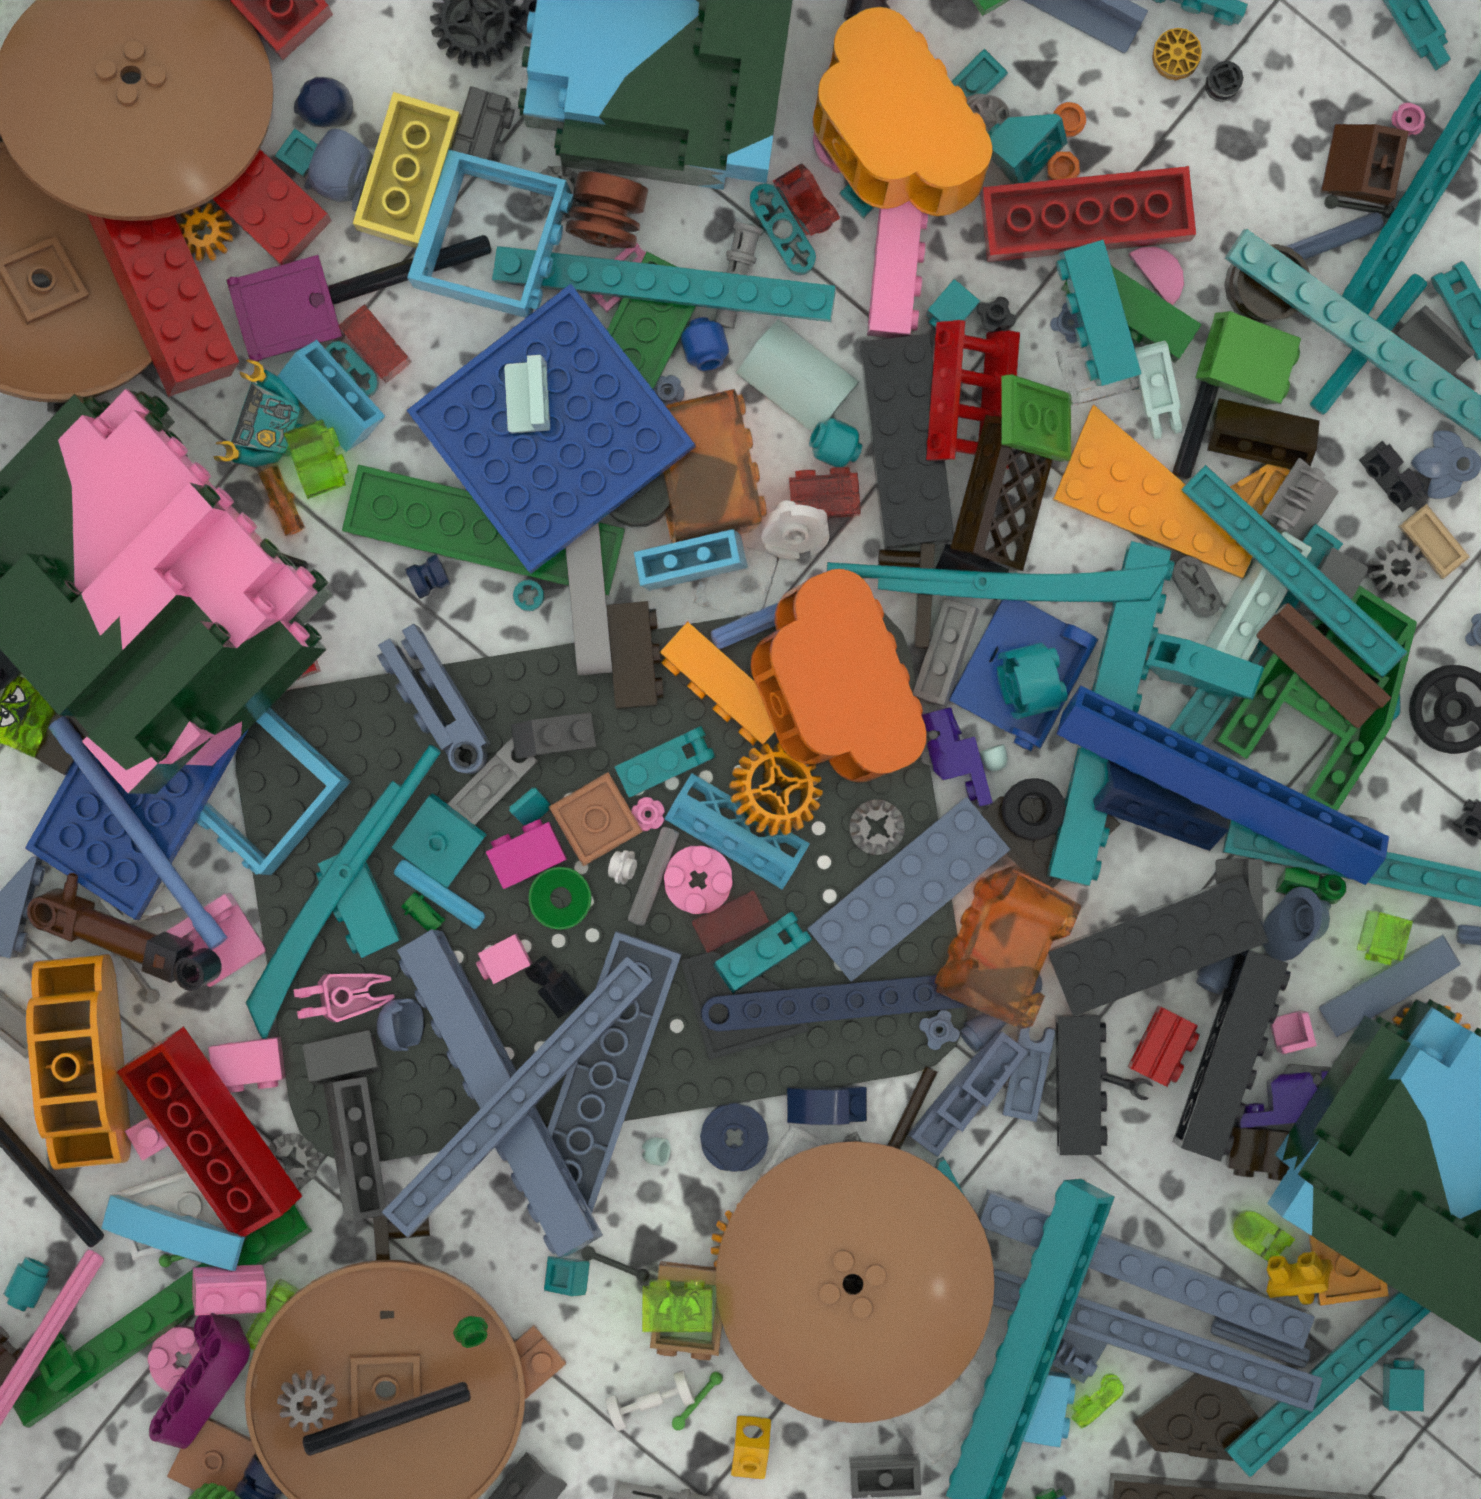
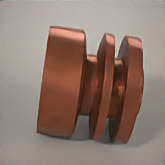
(605, 216)

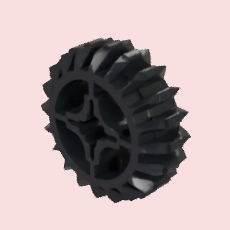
(484, 49)

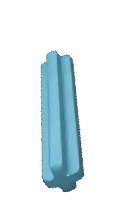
(439, 894)

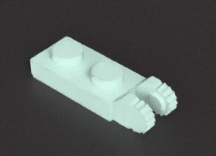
(1158, 387)

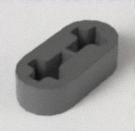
(1203, 582)

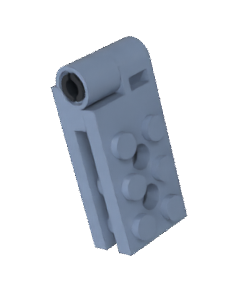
(453, 738)

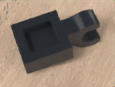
(558, 990)

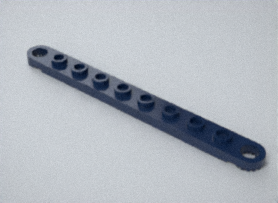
(831, 1003)

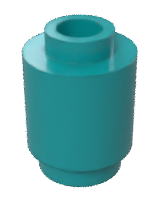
(27, 1284)

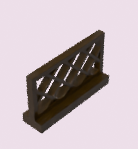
(985, 489)

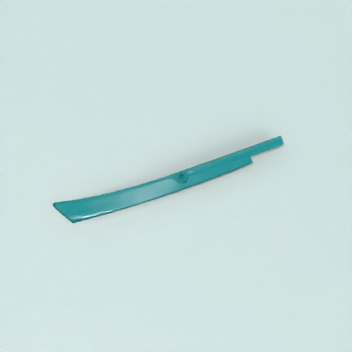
(1108, 586)
(288, 957)

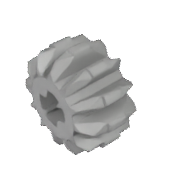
(1410, 569)
(294, 1397)

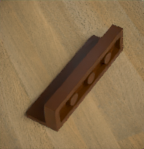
(1322, 665)

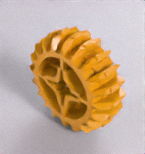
(773, 774)

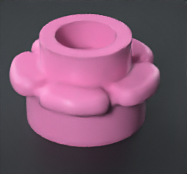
(1414, 112)
(656, 809)

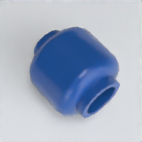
(705, 344)

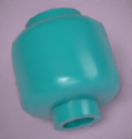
(835, 443)

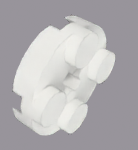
(809, 529)

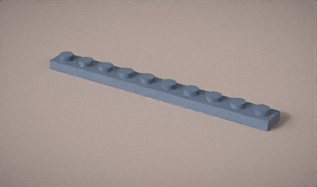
(517, 1097)
(1177, 1348)

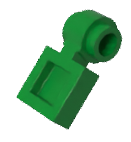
(1301, 877)
(59, 1364)

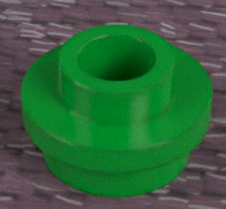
(471, 1331)

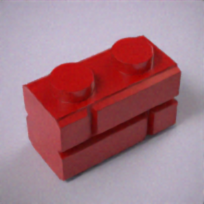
(1164, 1046)

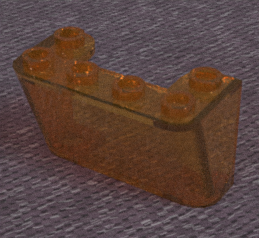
(715, 481)
(1005, 945)

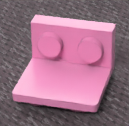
(242, 941)

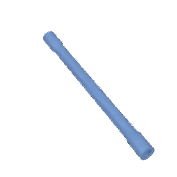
(200, 918)

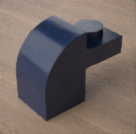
(826, 1105)

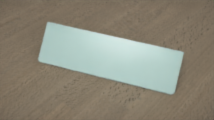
(1250, 608)

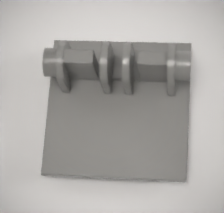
(1300, 500)

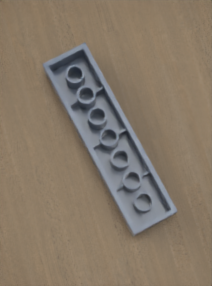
(605, 1077)

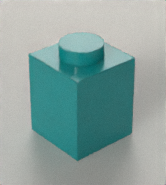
(952, 304)
(1403, 1385)

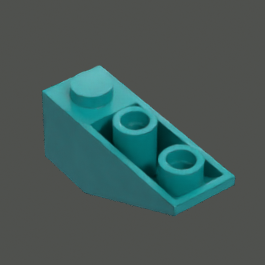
(1203, 667)

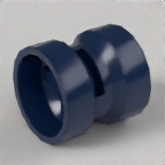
(433, 570)

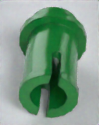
(422, 912)

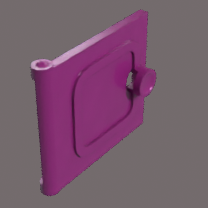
(277, 309)

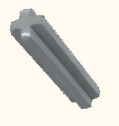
(653, 876)

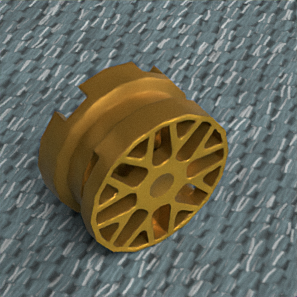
(1176, 54)

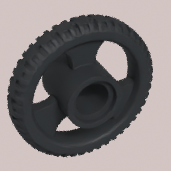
(1433, 732)

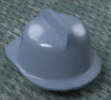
(1296, 923)

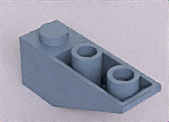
(13, 907)

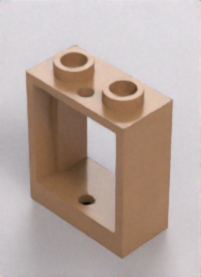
(698, 1348)

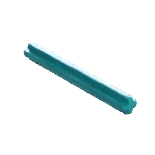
(1354, 362)

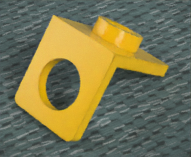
(751, 1454)

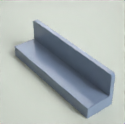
(1105, 20)

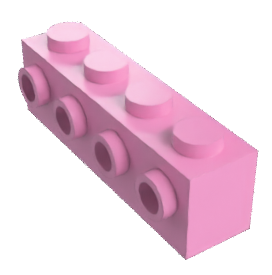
(895, 272)

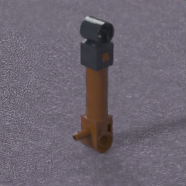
(161, 955)

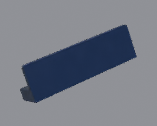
(1158, 809)

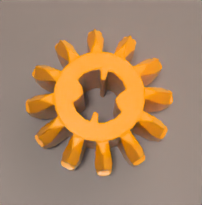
(210, 242)

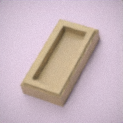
(1434, 540)

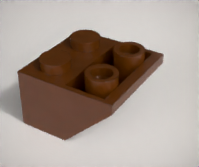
(1365, 162)

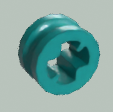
(519, 590)

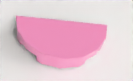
(1161, 271)

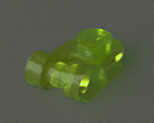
(1252, 1228)
(1090, 1408)

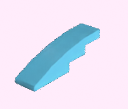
(173, 1233)

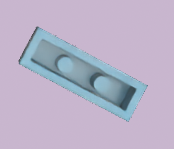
(331, 395)
(690, 560)

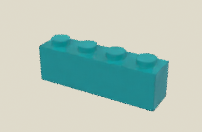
(1099, 313)

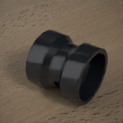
(1220, 87)

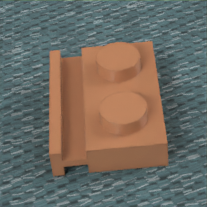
(537, 1359)

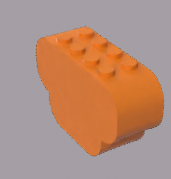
(837, 681)

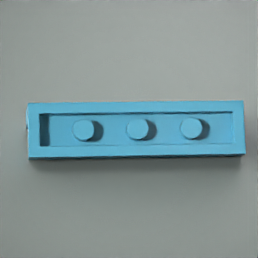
(732, 836)

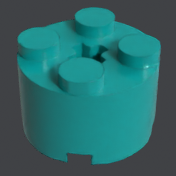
(1031, 680)

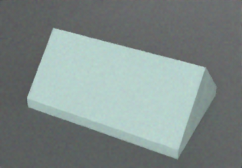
(796, 376)

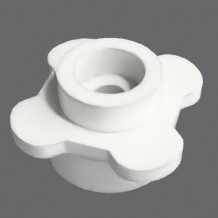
(622, 866)

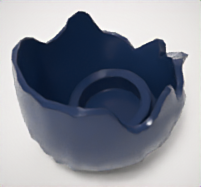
(324, 102)

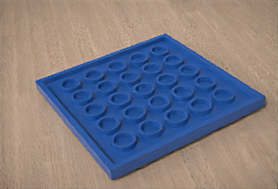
(602, 440)

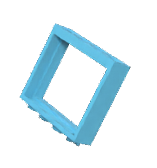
(439, 216)
(335, 783)

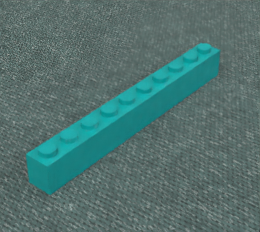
(1117, 679)
(1031, 1341)

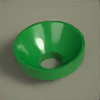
(541, 903)

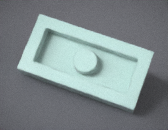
(527, 395)

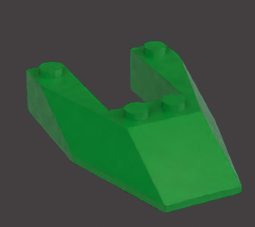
(1353, 745)

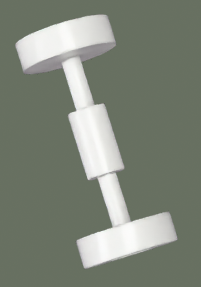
(649, 1400)

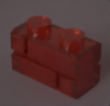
(375, 343)
(833, 493)
(730, 921)

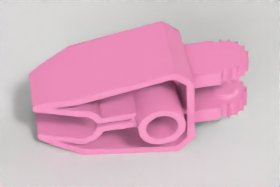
(339, 996)

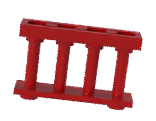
(1000, 359)

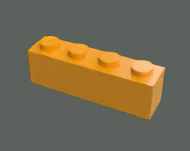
(721, 680)

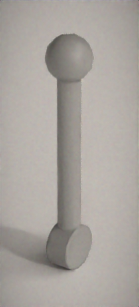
(151, 994)

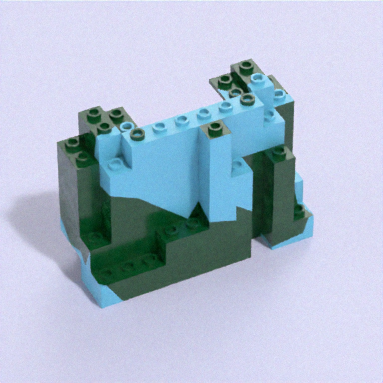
(658, 85)
(1394, 1160)

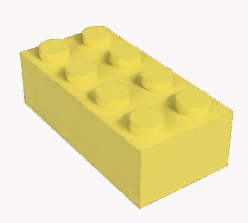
(405, 169)

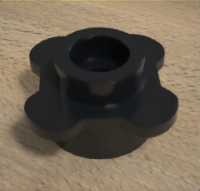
(992, 323)

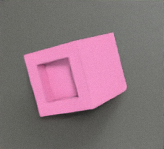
(1293, 1032)

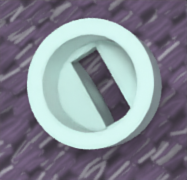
(994, 757)
(656, 1151)

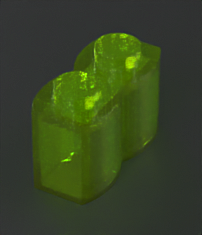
(316, 458)

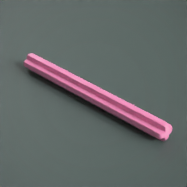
(48, 1330)

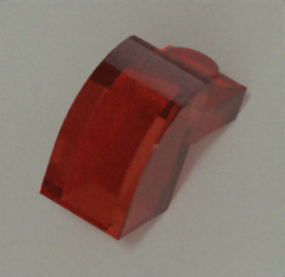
(806, 200)

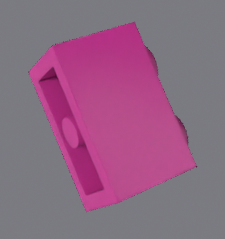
(526, 854)

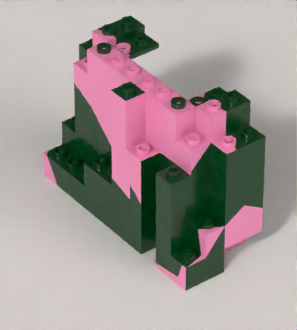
(144, 592)

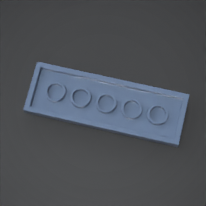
(908, 889)

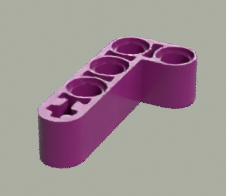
(204, 1383)

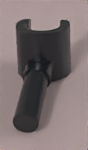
(1131, 1085)

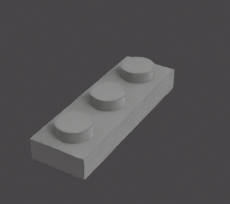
(945, 652)

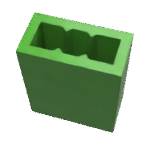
(1248, 358)

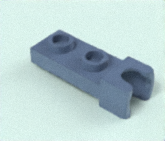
(1028, 1078)

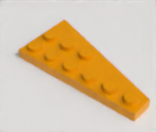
(1132, 490)

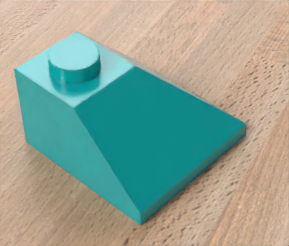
(1026, 144)

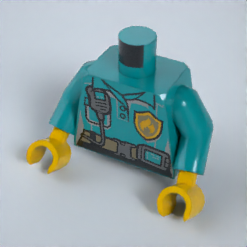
(265, 416)

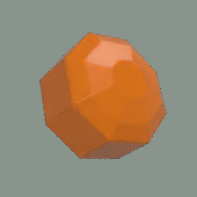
(1063, 166)

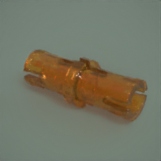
(281, 500)

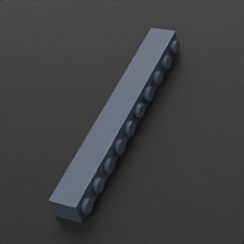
(486, 1068)
(1159, 1274)

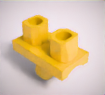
(1298, 1279)

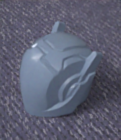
(339, 167)

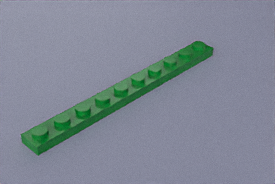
(151, 1321)

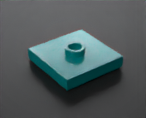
(439, 840)

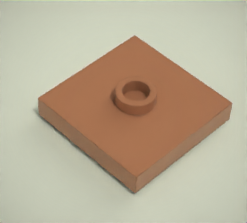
(595, 819)
(214, 1456)

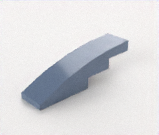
(1390, 985)
(967, 1092)

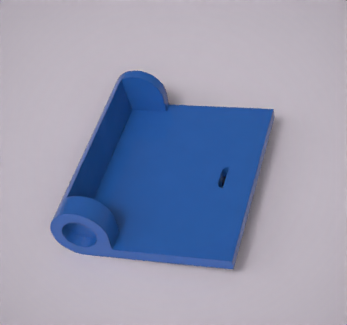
(1012, 627)

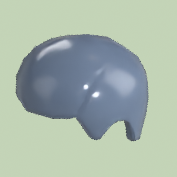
(400, 1024)

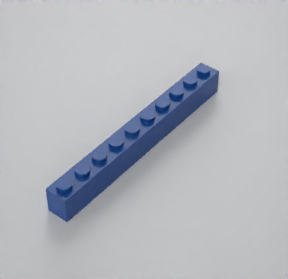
(1223, 785)

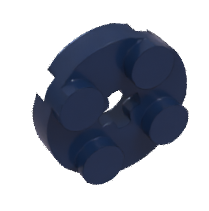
(734, 1157)

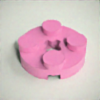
(696, 899)
(163, 1355)

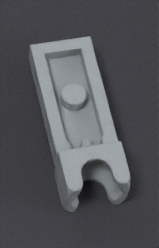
(491, 784)

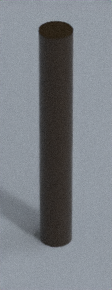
(912, 1107)

